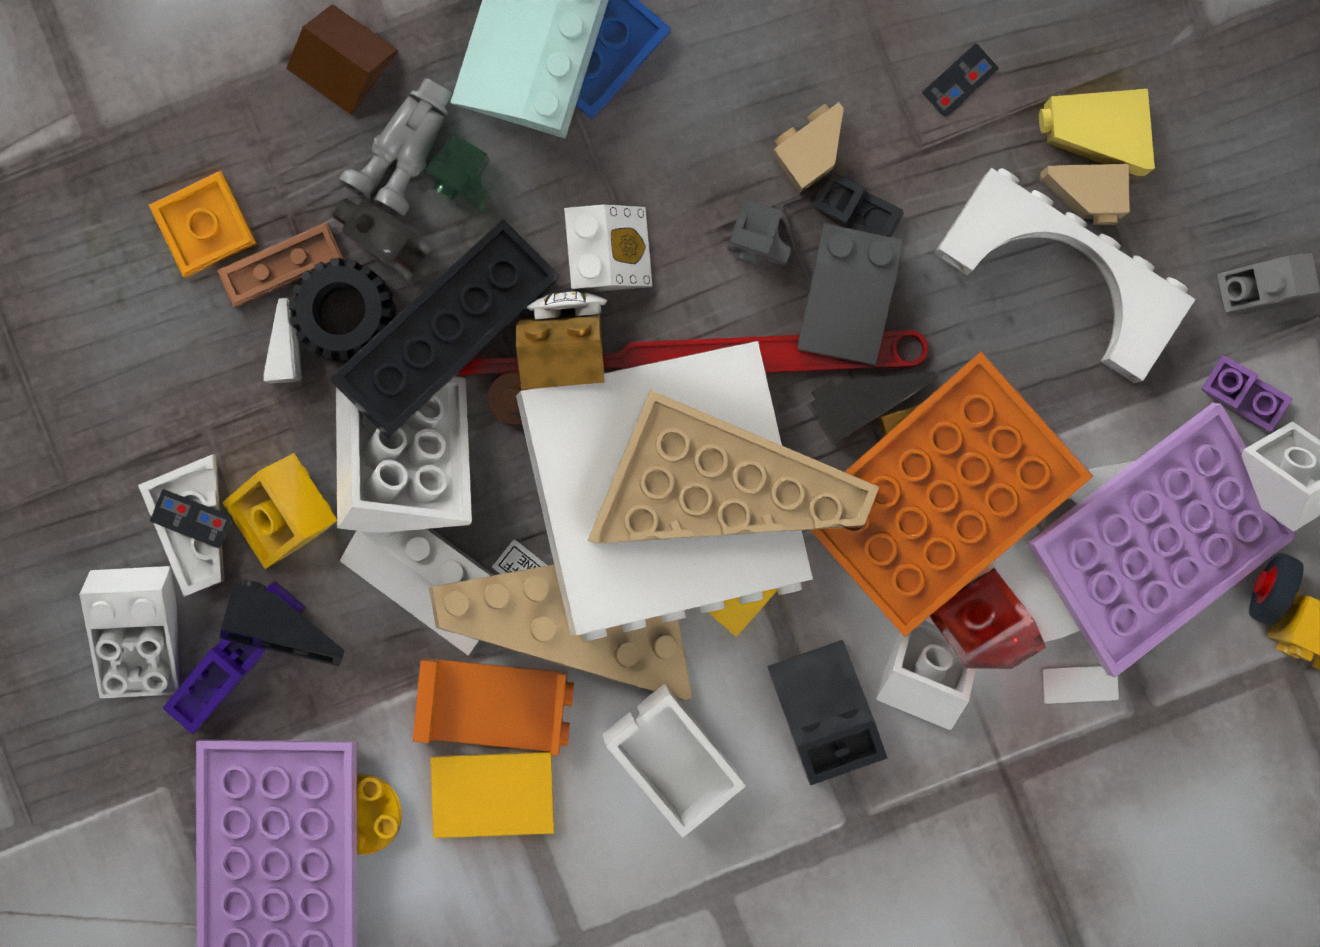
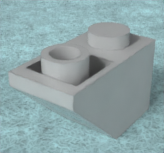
(1268, 282)

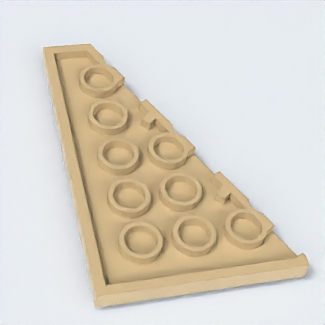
(710, 478)
(528, 616)

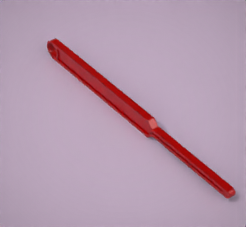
(777, 354)

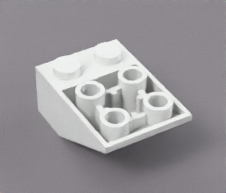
(132, 631)

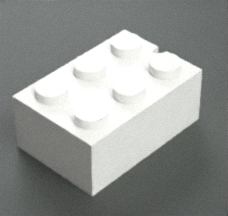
(673, 760)

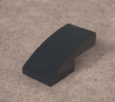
(855, 207)

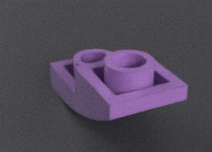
(1246, 394)

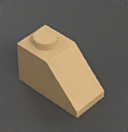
(1091, 190)

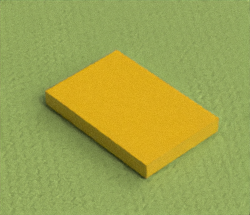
(492, 794)

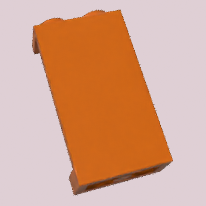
(492, 705)

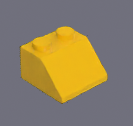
(279, 510)

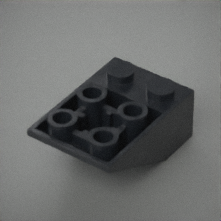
(827, 712)

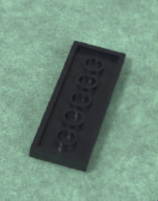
(444, 328)

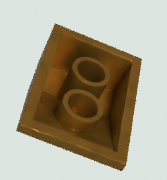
(560, 351)

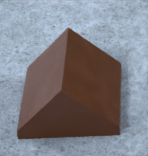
(340, 58)

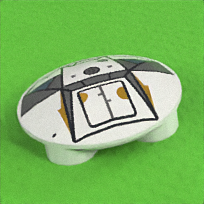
(551, 305)

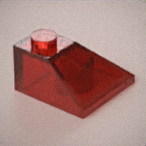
(988, 625)

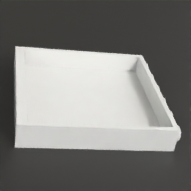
(574, 452)

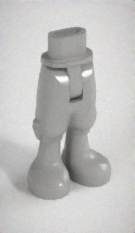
(404, 139)

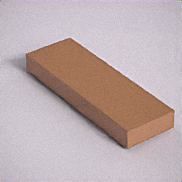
(279, 265)

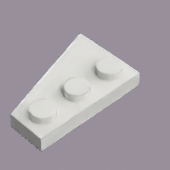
(192, 561)

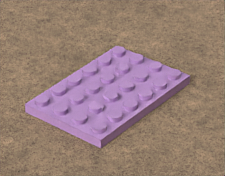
(1159, 541)
(276, 843)

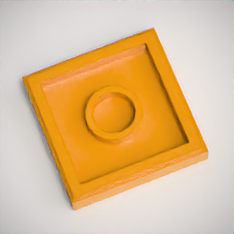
(203, 224)

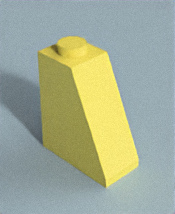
(1102, 127)

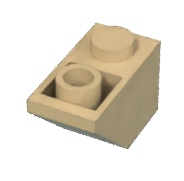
(811, 151)

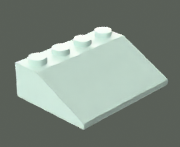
(529, 60)

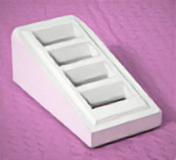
(283, 355)

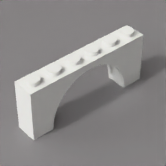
(1143, 302)

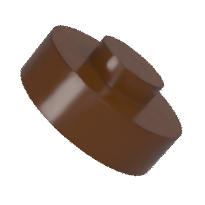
(503, 399)

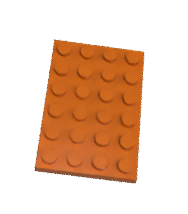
(952, 493)

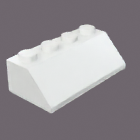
(407, 565)

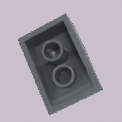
(849, 294)

